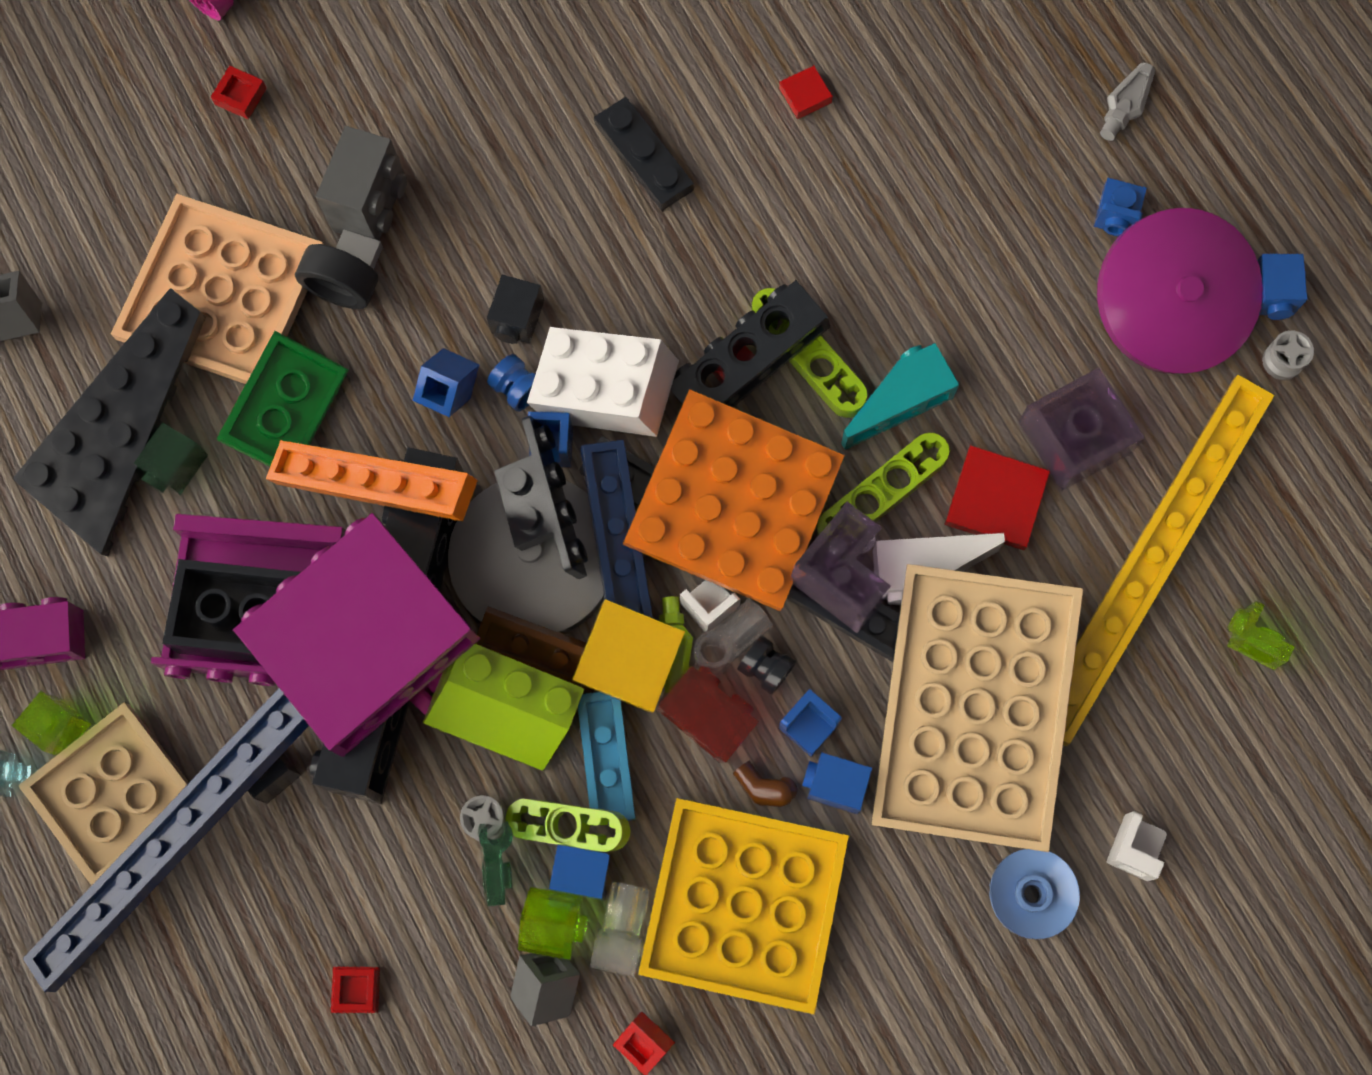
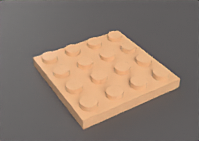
(228, 270)

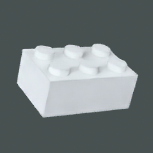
(604, 380)

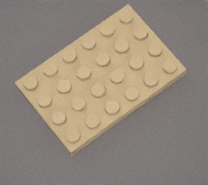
(977, 707)

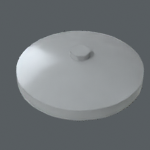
(526, 582)

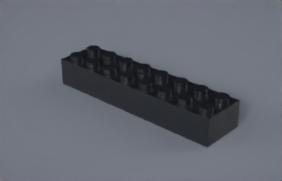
(426, 540)

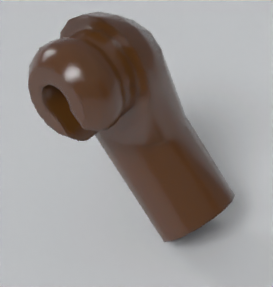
(765, 791)

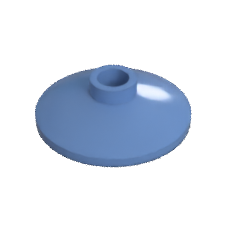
(1056, 887)

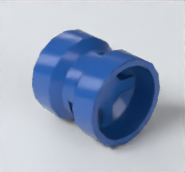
(513, 380)

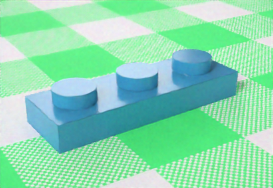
(606, 754)

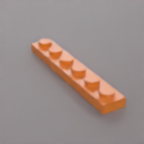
(373, 480)

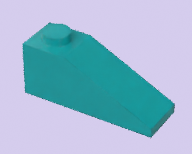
(911, 388)

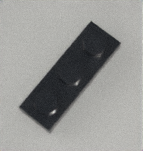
(644, 153)

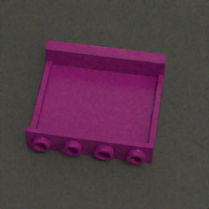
(244, 544)
(355, 635)

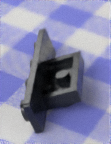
(537, 503)

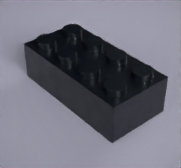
(210, 603)

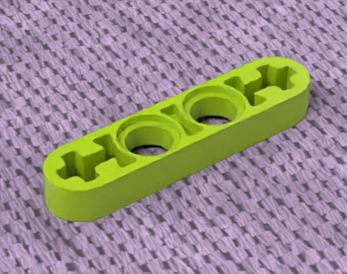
(817, 350)
(877, 483)

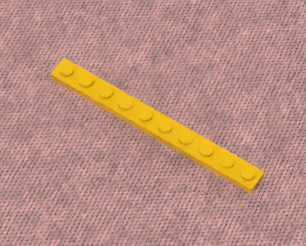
(1161, 545)

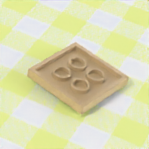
(104, 790)

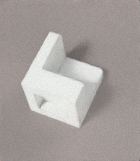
(709, 604)
(1138, 847)

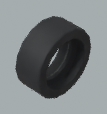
(336, 276)

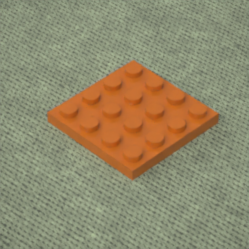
(734, 500)

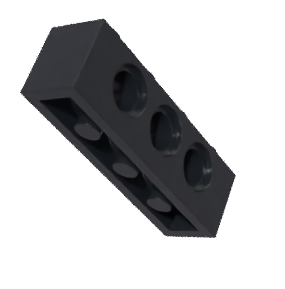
(773, 351)

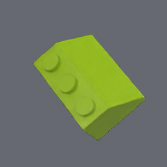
(504, 706)

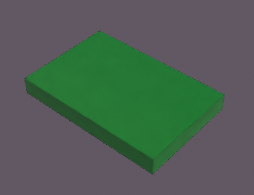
(282, 399)

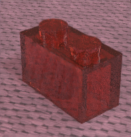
(707, 713)

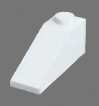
(948, 553)

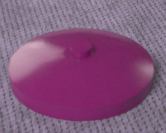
(1179, 291)

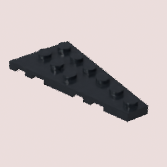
(88, 458)

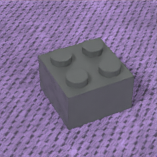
(362, 184)

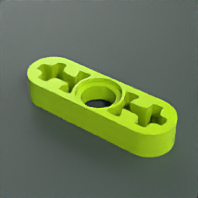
(550, 833)

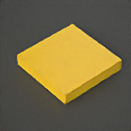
(628, 656)

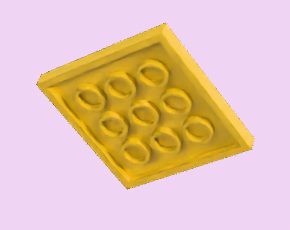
(744, 906)

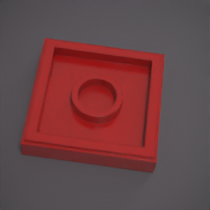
(997, 497)

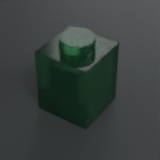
(170, 460)

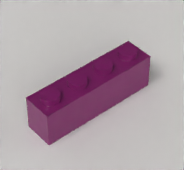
(41, 633)

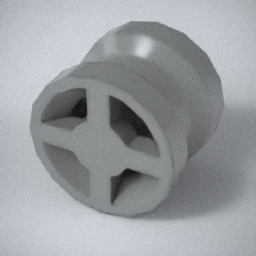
(1295, 347)
(477, 812)

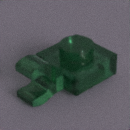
(495, 872)

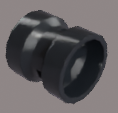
(766, 665)

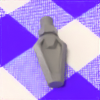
(1128, 100)

